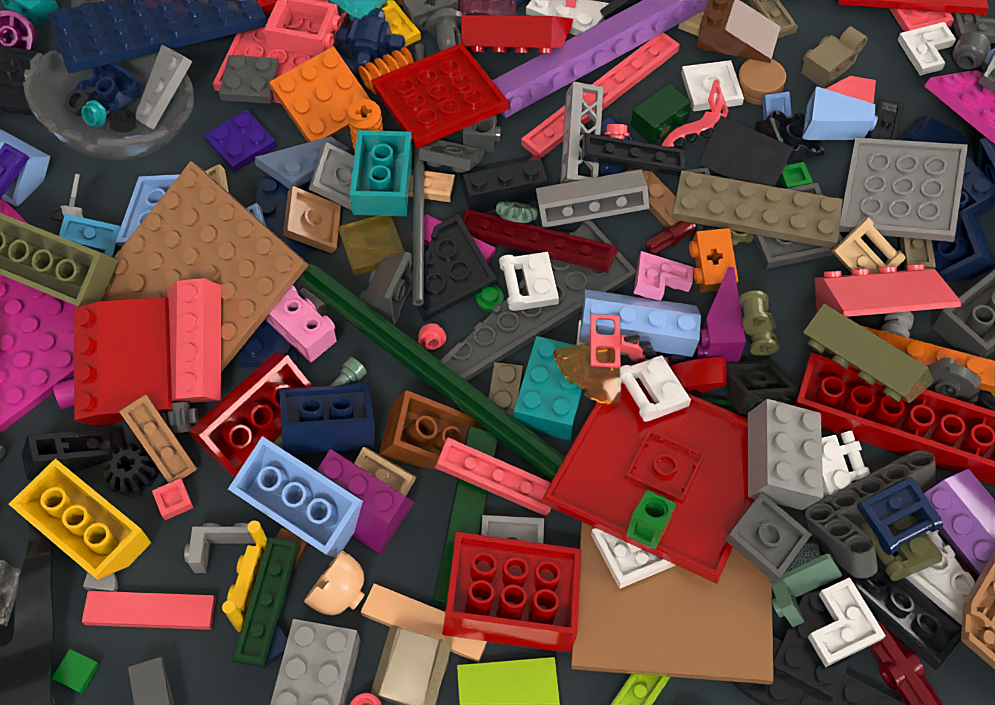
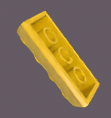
(80, 521)

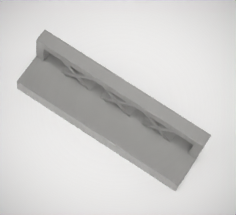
(573, 127)

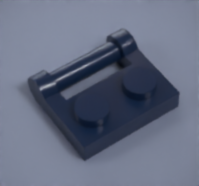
(895, 505)

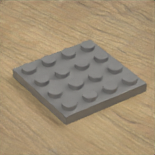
(905, 188)

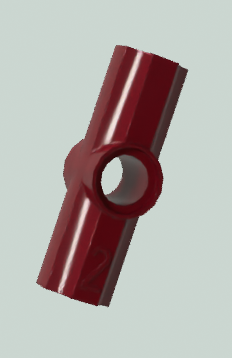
(903, 670)

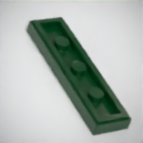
(266, 603)

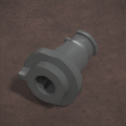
(446, 26)

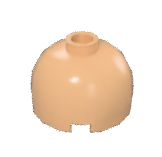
(337, 586)

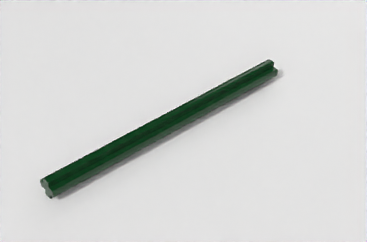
(432, 371)

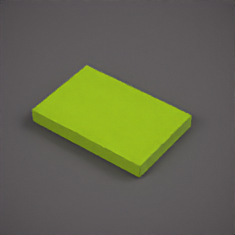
(509, 683)

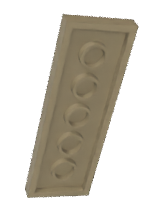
(758, 209)

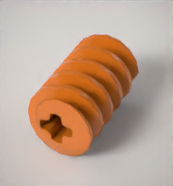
(381, 67)
(364, 115)

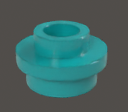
(94, 113)

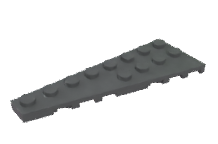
(511, 330)

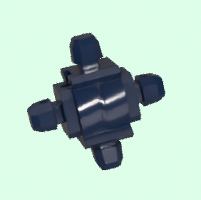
(370, 37)

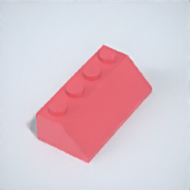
(195, 340)

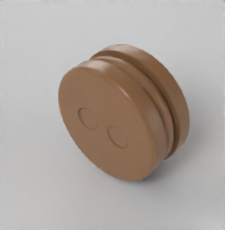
(759, 79)

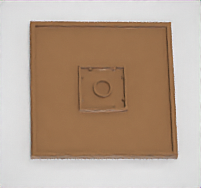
(675, 621)

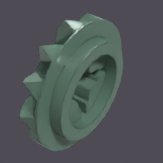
(516, 211)

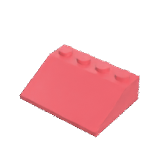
(884, 291)

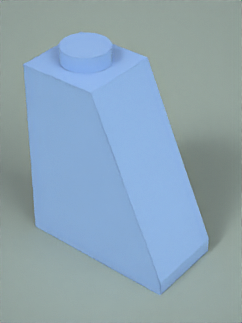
(837, 116)

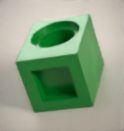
(651, 519)

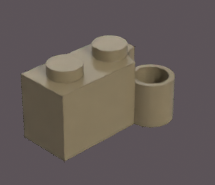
(833, 57)

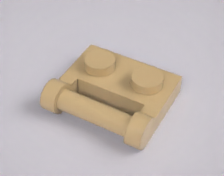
(857, 255)

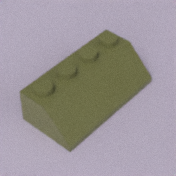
(868, 354)

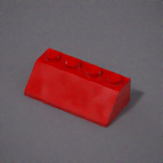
(514, 32)
(248, 413)

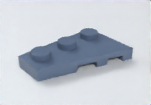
(295, 164)

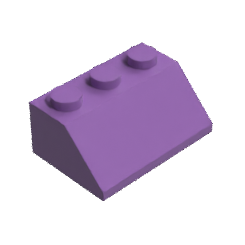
(966, 518)

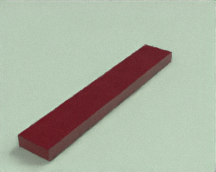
(539, 240)

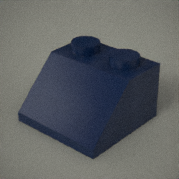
(965, 256)

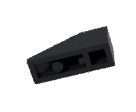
(72, 449)

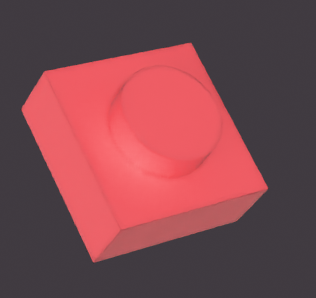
(172, 499)

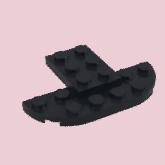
(800, 673)

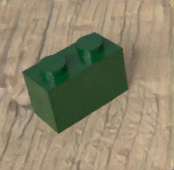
(660, 114)

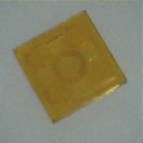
(370, 242)

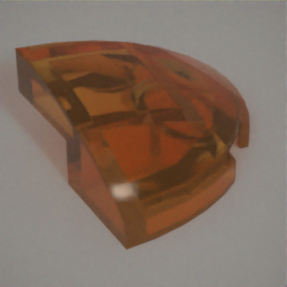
(601, 382)

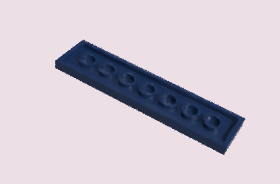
(265, 341)

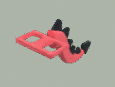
(703, 126)
(637, 350)

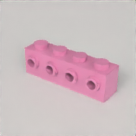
(302, 325)

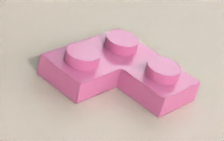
(656, 272)

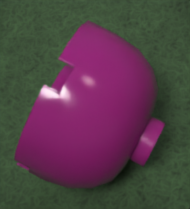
(17, 31)

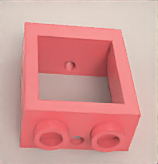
(300, 42)

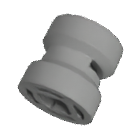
(898, 323)

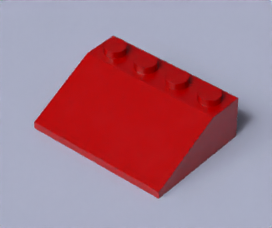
(120, 357)
(513, 592)

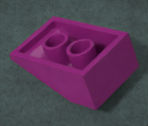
(723, 328)

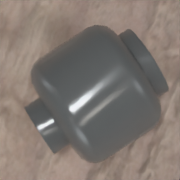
(971, 50)

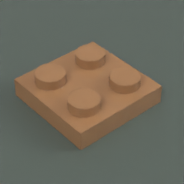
(311, 220)

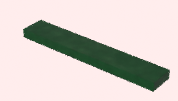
(465, 511)

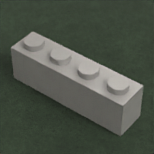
(592, 198)

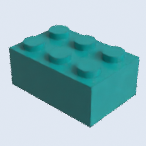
(381, 173)
(546, 398)

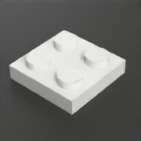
(699, 81)

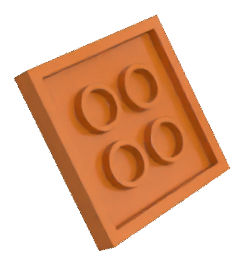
(319, 95)

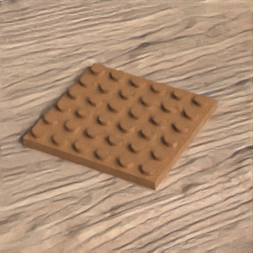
(208, 235)

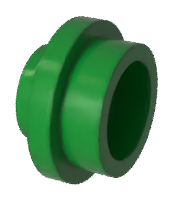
(489, 298)

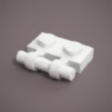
(834, 466)

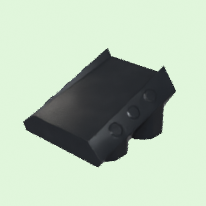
(790, 131)

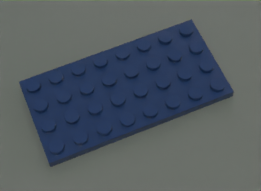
(134, 28)

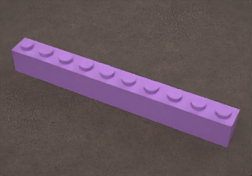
(592, 50)

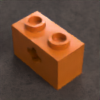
(719, 247)

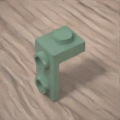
(800, 581)

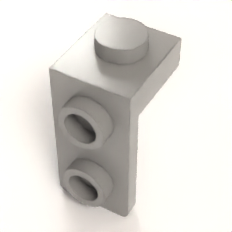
(198, 549)

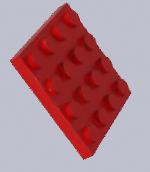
(439, 95)

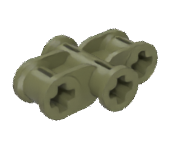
(759, 323)

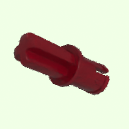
(669, 237)

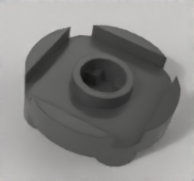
(962, 382)

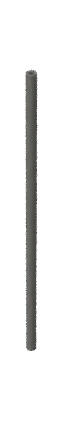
(418, 215)

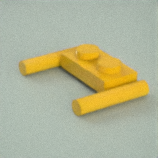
(247, 568)

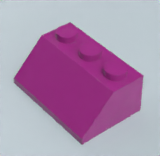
(382, 505)

